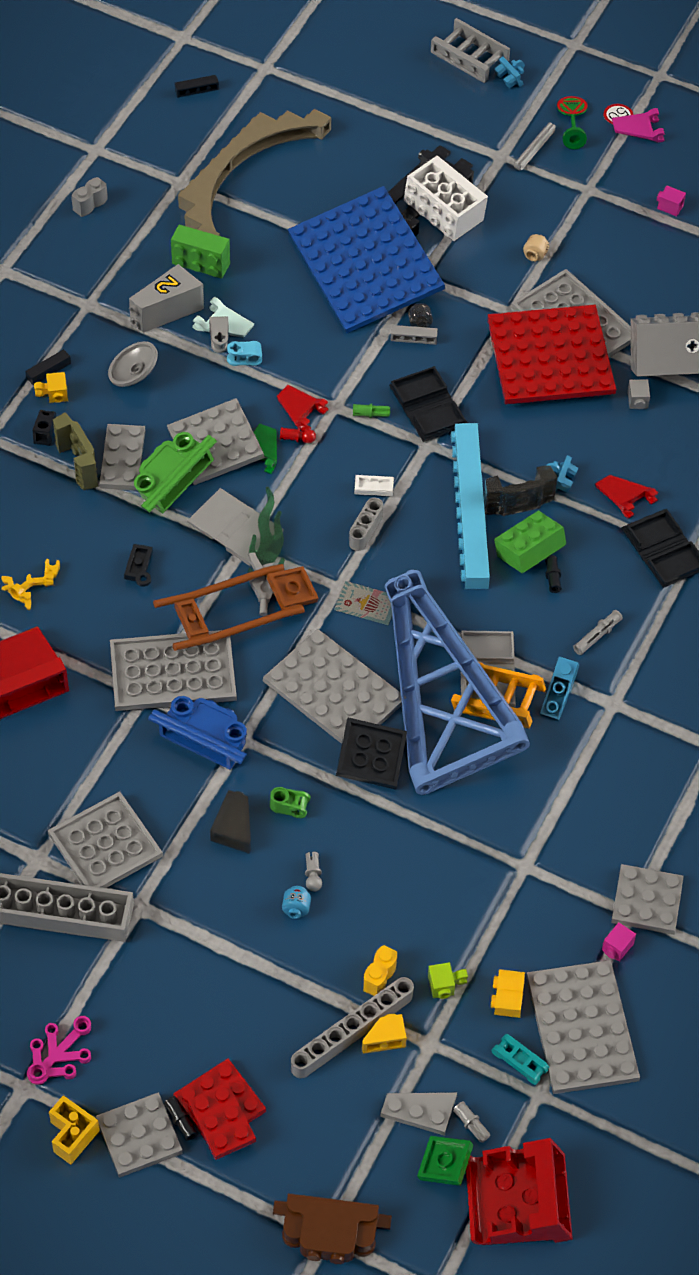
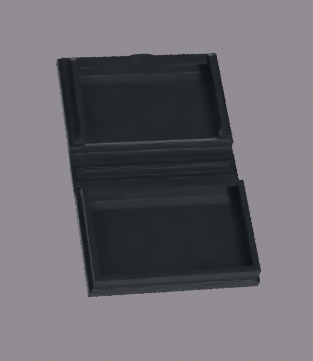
(427, 403)
(663, 547)

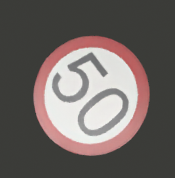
(616, 110)

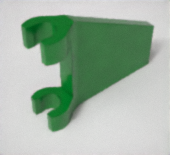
(267, 440)

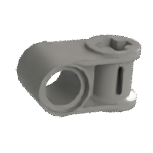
(219, 332)

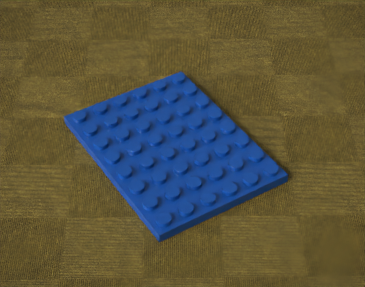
(366, 259)

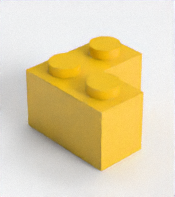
(76, 1129)

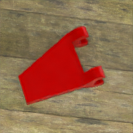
(300, 405)
(625, 493)

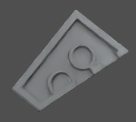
(420, 1110)

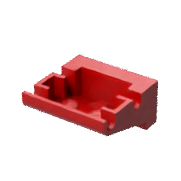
(29, 672)
(519, 1194)

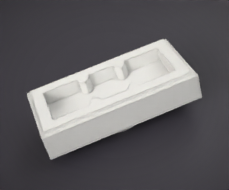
(374, 485)

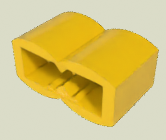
(380, 970)
(509, 993)

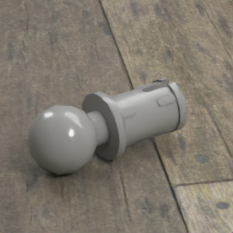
(313, 872)

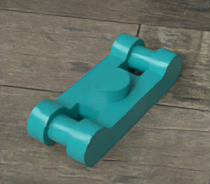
(520, 1058)

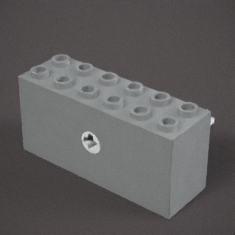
(665, 344)

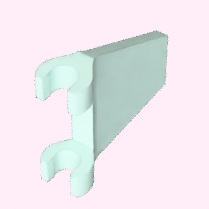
(237, 324)

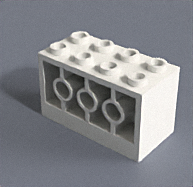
(445, 198)

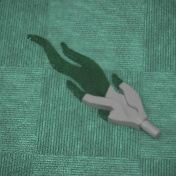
(267, 553)

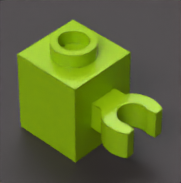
(443, 981)

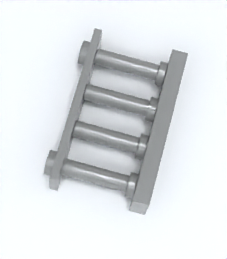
(467, 62)

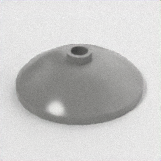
(133, 364)

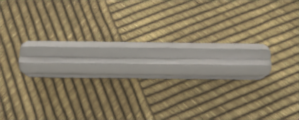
(533, 148)

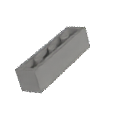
(414, 334)

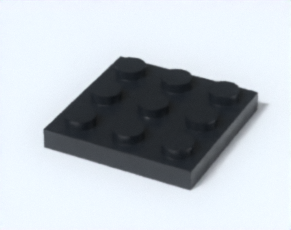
(371, 753)

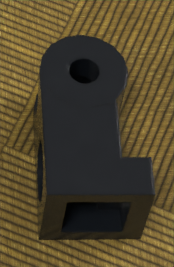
(44, 427)

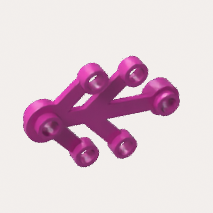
(58, 1053)

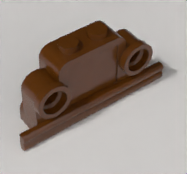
(330, 1227)

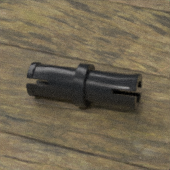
(553, 574)
(180, 1118)

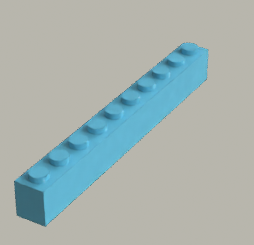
(471, 506)

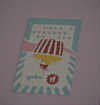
(364, 603)

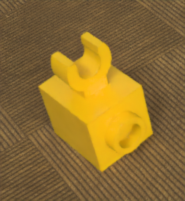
(55, 387)

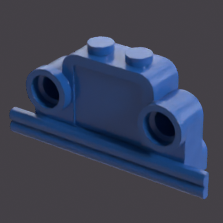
(203, 729)

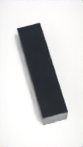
(196, 86)
(50, 365)

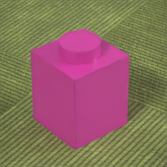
(671, 200)
(618, 942)

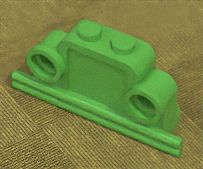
(172, 470)

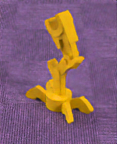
(18, 591)

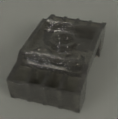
(522, 496)

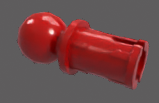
(308, 435)

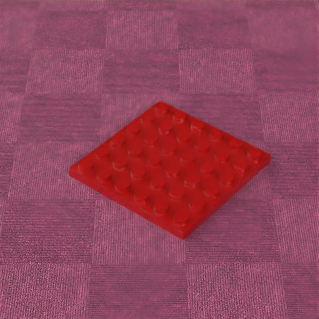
(551, 354)

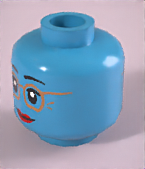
(296, 902)

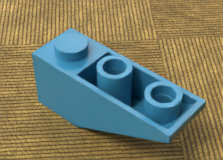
(559, 688)

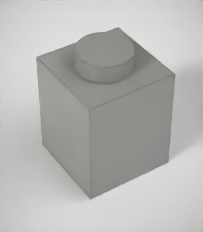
(638, 394)

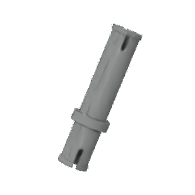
(604, 627)

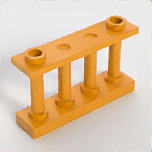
(532, 682)

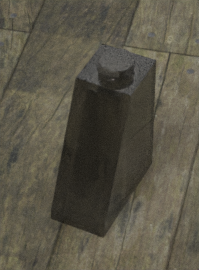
(233, 823)

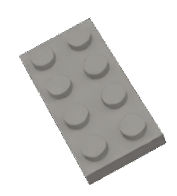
(122, 456)

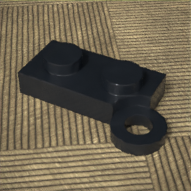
(138, 564)

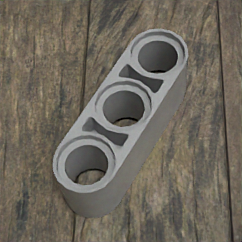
(366, 524)

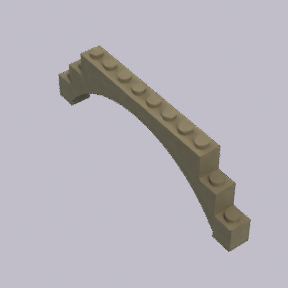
(256, 136)

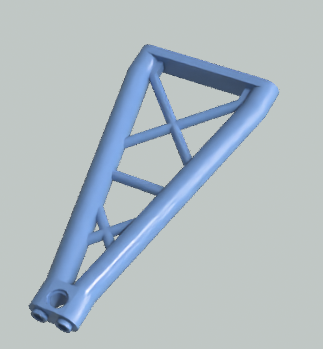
(403, 592)

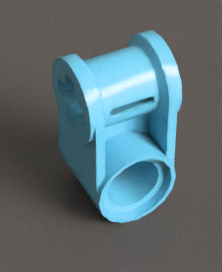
(246, 353)

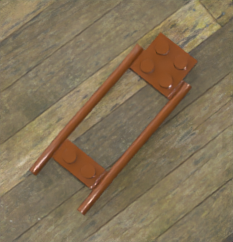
(289, 586)

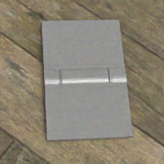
(229, 523)
(491, 649)

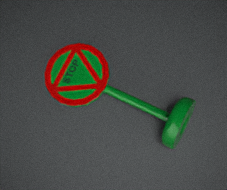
(572, 106)

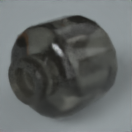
(420, 315)

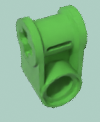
(290, 802)

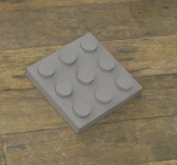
(647, 899)
(139, 1134)

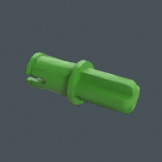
(369, 410)

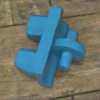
(512, 70)
(561, 470)

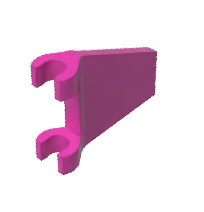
(639, 125)

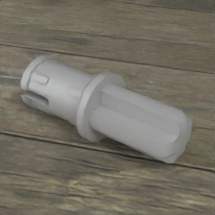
(471, 1121)

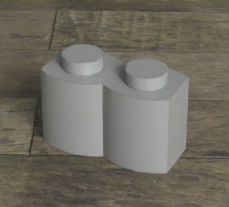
(89, 196)

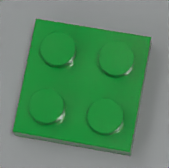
(445, 1160)

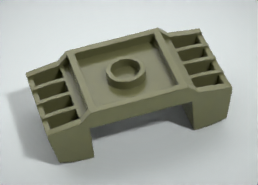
(71, 436)

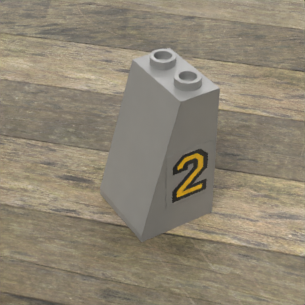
(166, 300)

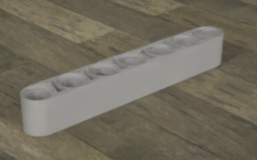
(348, 1036)

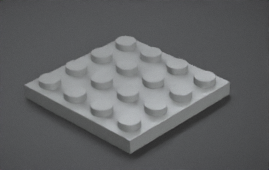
(234, 437)
(105, 842)

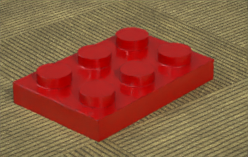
(221, 1120)

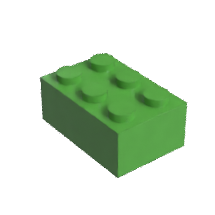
(200, 251)
(530, 541)

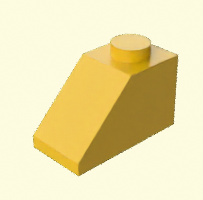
(385, 1035)

